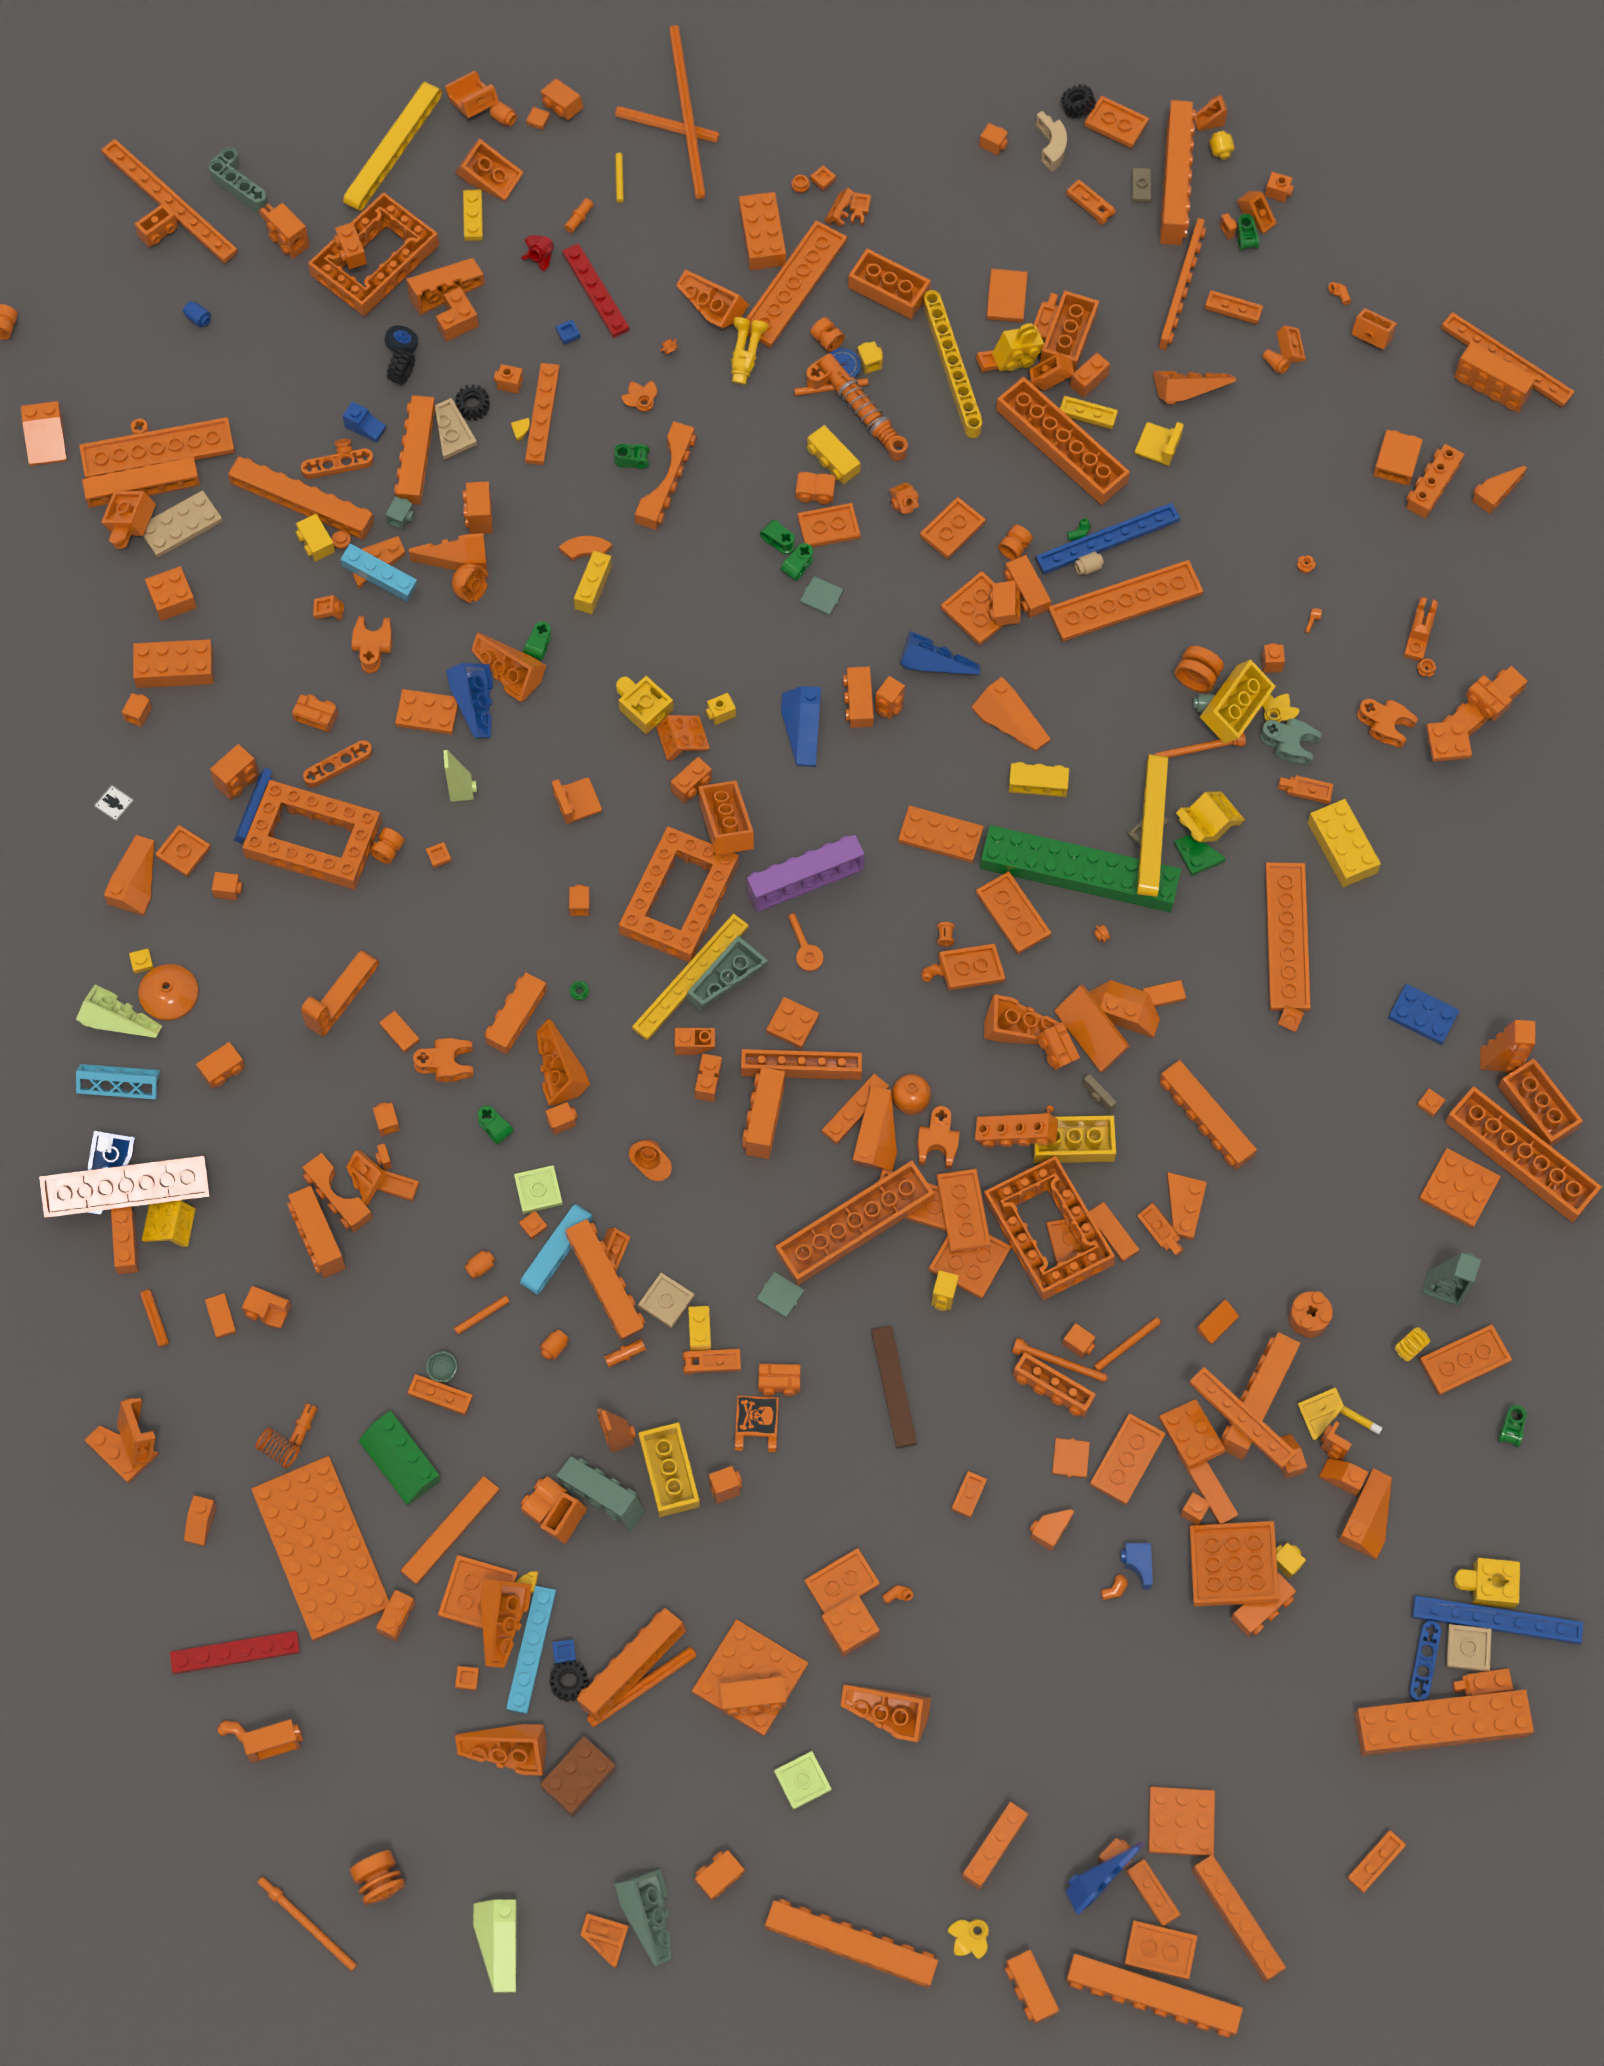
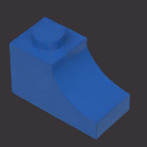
(362, 422)
(1139, 1560)

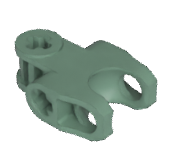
(1288, 738)

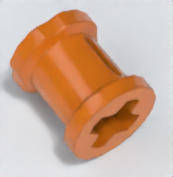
(945, 934)

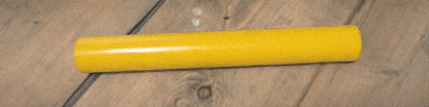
(619, 177)

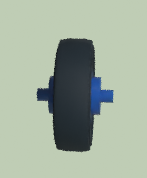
(401, 337)

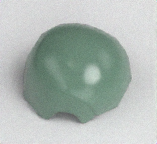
(441, 1367)

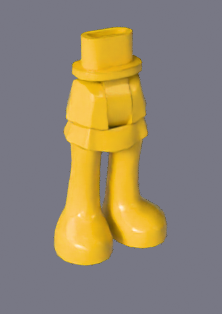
(744, 360)

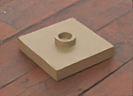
(666, 1300)
(1468, 1648)

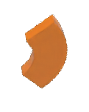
(584, 546)

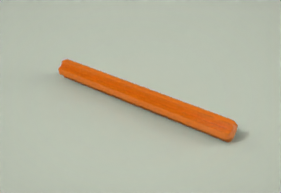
(664, 123)
(649, 1681)

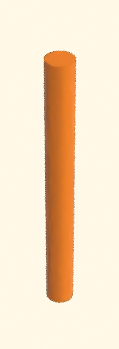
(828, 387)
(1127, 1344)

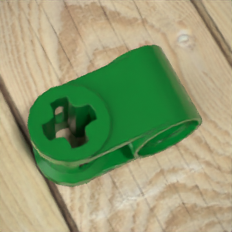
(1248, 235)
(632, 456)
(778, 537)
(796, 563)
(538, 640)
(496, 1127)
(1512, 1429)

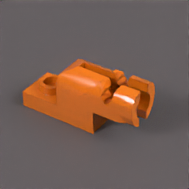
(1420, 631)

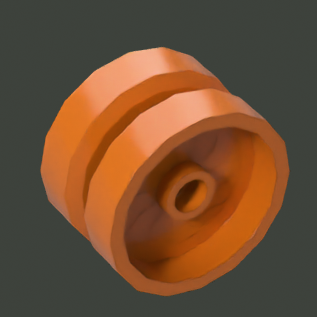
(1199, 669)

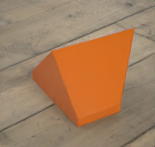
(1212, 114)

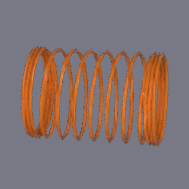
(261, 1447)

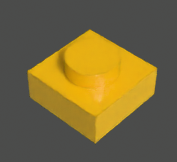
(141, 961)

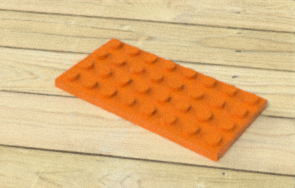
(321, 1548)

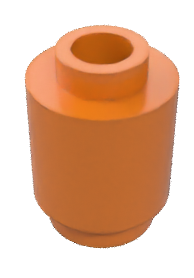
(503, 114)
(479, 1264)
(554, 1345)

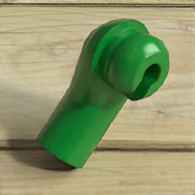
(1081, 531)

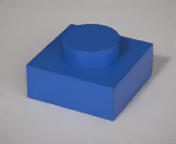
(568, 332)
(564, 1651)

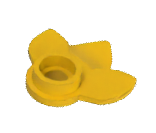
(1280, 707)
(967, 1940)

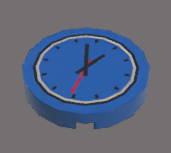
(848, 361)

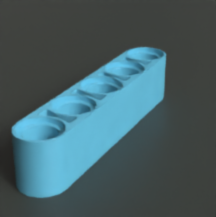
(553, 1252)

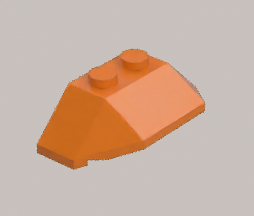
(1127, 1007)

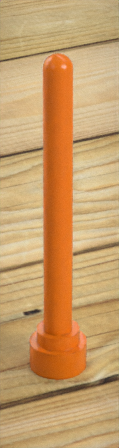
(1202, 746)
(1021, 1347)

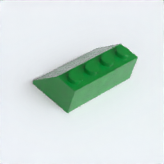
(399, 1458)

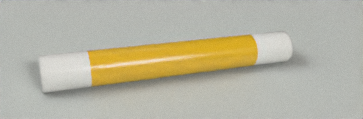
(1361, 1420)

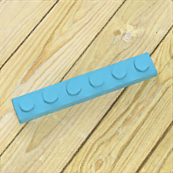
(531, 1650)

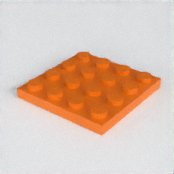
(1234, 1563)
(746, 1657)

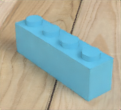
(378, 572)

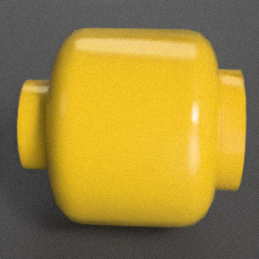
(1222, 145)

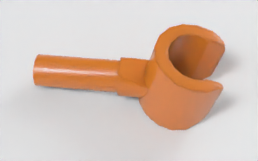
(1315, 614)

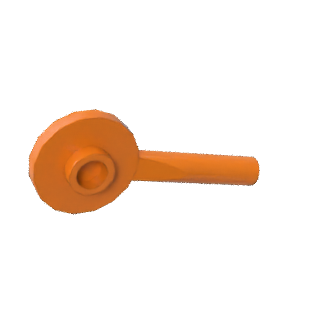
(808, 956)

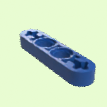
(1428, 1662)

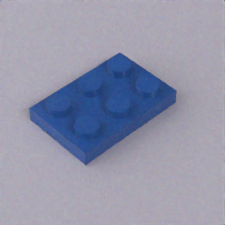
(1423, 1014)

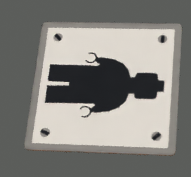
(113, 802)

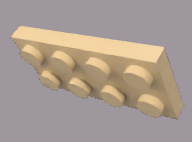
(181, 524)

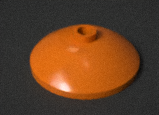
(170, 1002)

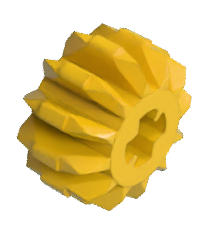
(1412, 1344)

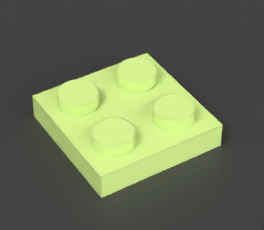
(538, 1189)
(802, 1780)

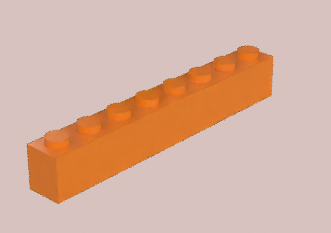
(300, 497)
(851, 1944)
(1154, 1995)

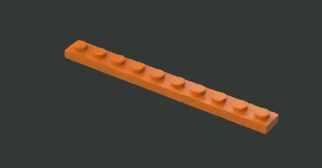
(163, 194)

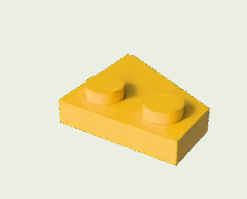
(1321, 1411)

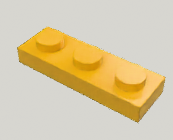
(473, 215)
(1089, 412)

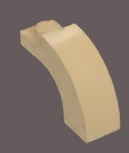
(1055, 152)

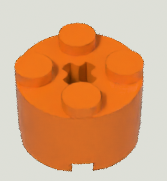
(1304, 1323)

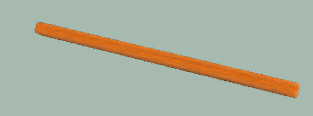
(687, 112)

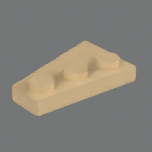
(453, 430)

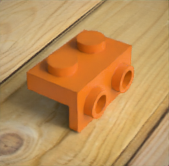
(1333, 1444)

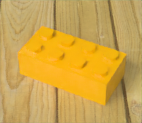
(1237, 701)
(1344, 843)
(1080, 1141)
(669, 1470)

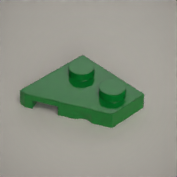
(1197, 855)

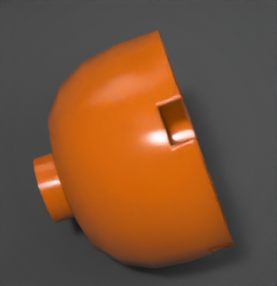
(469, 582)
(911, 1094)

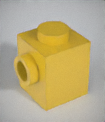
(870, 357)
(720, 709)
(1289, 1559)

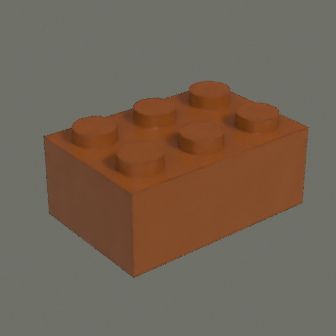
(578, 1776)

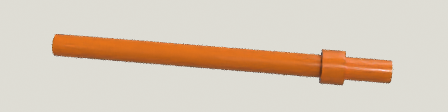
(277, 1895)

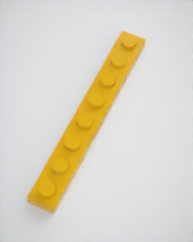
(678, 989)

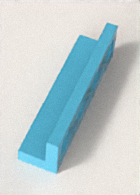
(118, 1074)

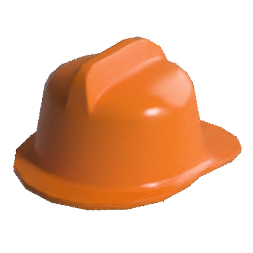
(650, 1160)

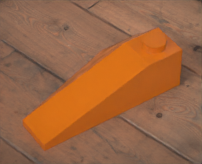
(713, 301)
(1180, 387)
(453, 554)
(513, 668)
(1006, 710)
(133, 878)
(1014, 1023)
(561, 1069)
(877, 1137)
(616, 1430)
(1368, 1521)
(501, 1615)
(895, 1712)
(512, 1747)

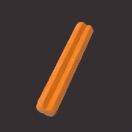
(154, 1318)

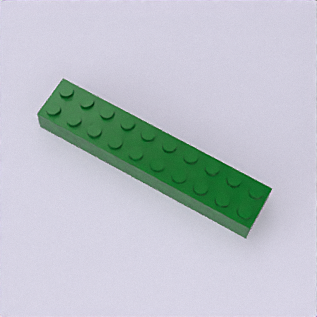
(1074, 867)

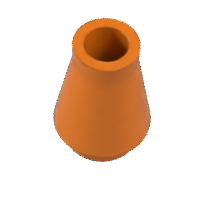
(1277, 361)

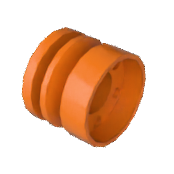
(379, 1881)

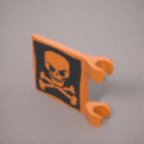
(756, 1418)

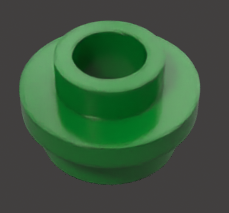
(579, 985)

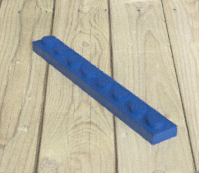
(1108, 538)
(1497, 1620)

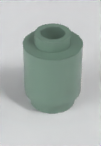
(1202, 701)

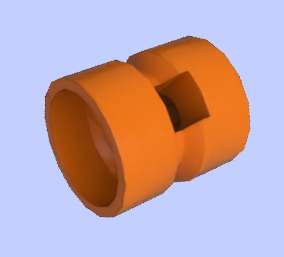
(7, 320)
(827, 334)
(1015, 543)
(388, 843)

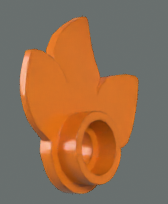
(639, 395)

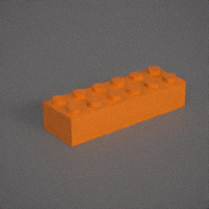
(1262, 1389)

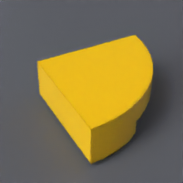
(520, 428)
(529, 1578)

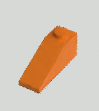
(1495, 489)

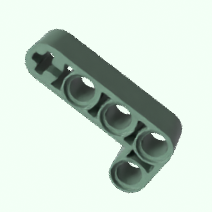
(254, 196)

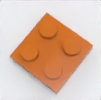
(1449, 740)
(183, 850)
(792, 1022)

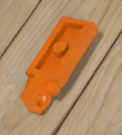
(1046, 315)
(1307, 788)
(1160, 1228)
(1484, 1683)

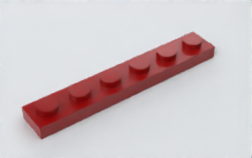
(595, 290)
(234, 1652)

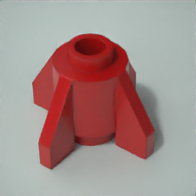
(539, 250)

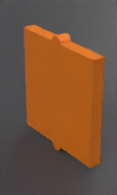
(1071, 1458)

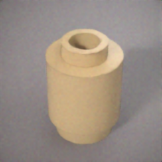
(1088, 563)

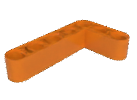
(323, 1015)

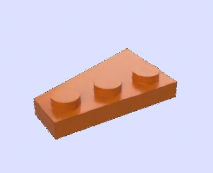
(387, 551)
(1185, 1201)
(112, 1451)

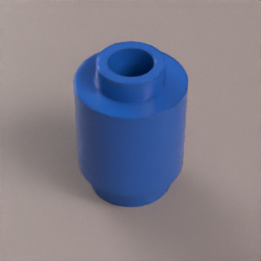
(197, 314)

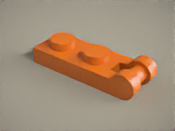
(1090, 201)
(712, 1361)

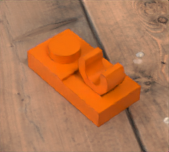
(842, 201)

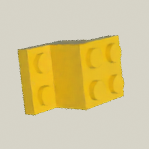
(1210, 816)

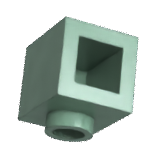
(400, 513)

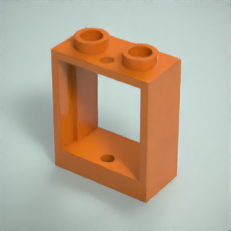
(272, 1740)

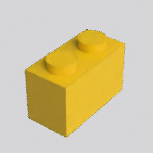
(315, 537)
(944, 1290)
(699, 1328)

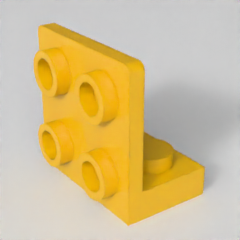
(1159, 443)
(169, 1222)

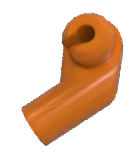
(1340, 291)
(931, 971)

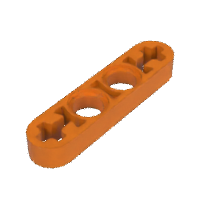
(336, 460)
(335, 760)

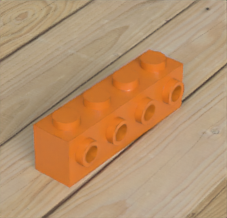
(1434, 481)
(1016, 1129)
(1054, 1385)

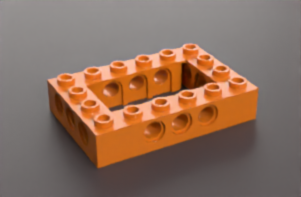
(382, 213)
(343, 871)
(655, 934)
(1052, 1177)

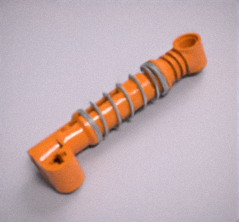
(848, 390)

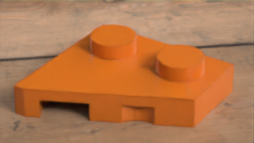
(365, 1175)
(605, 1937)

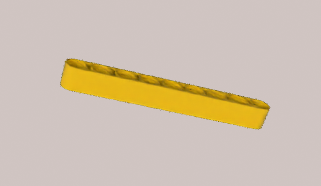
(392, 146)
(952, 371)
(1152, 825)

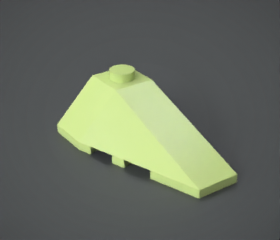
(458, 779)
(105, 1012)
(497, 1936)

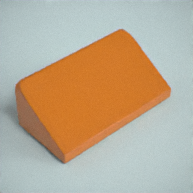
(1291, 344)
(616, 1244)
(1217, 1322)

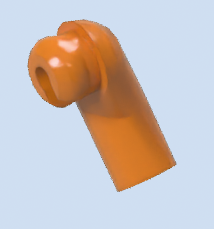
(1117, 1589)
(898, 1592)
(231, 1727)

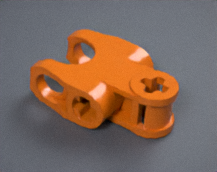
(371, 643)
(1383, 720)
(442, 1060)
(938, 1137)

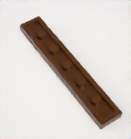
(893, 1387)

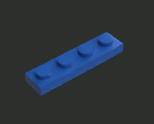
(252, 806)

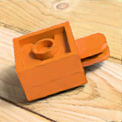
(285, 229)
(127, 516)

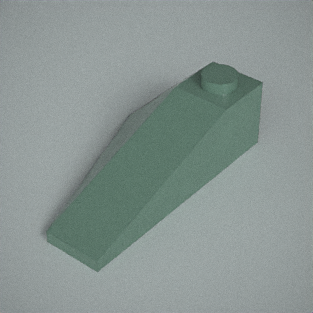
(644, 1906)

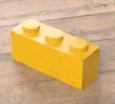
(833, 454)
(593, 582)
(1038, 779)

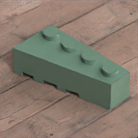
(728, 972)
(1452, 1279)
(602, 1492)

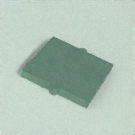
(821, 595)
(780, 1294)

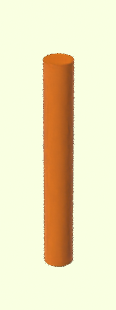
(481, 1315)

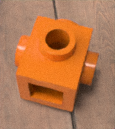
(904, 498)

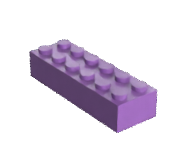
(805, 873)

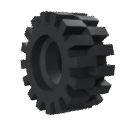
(1078, 93)
(401, 366)
(469, 393)
(559, 1672)

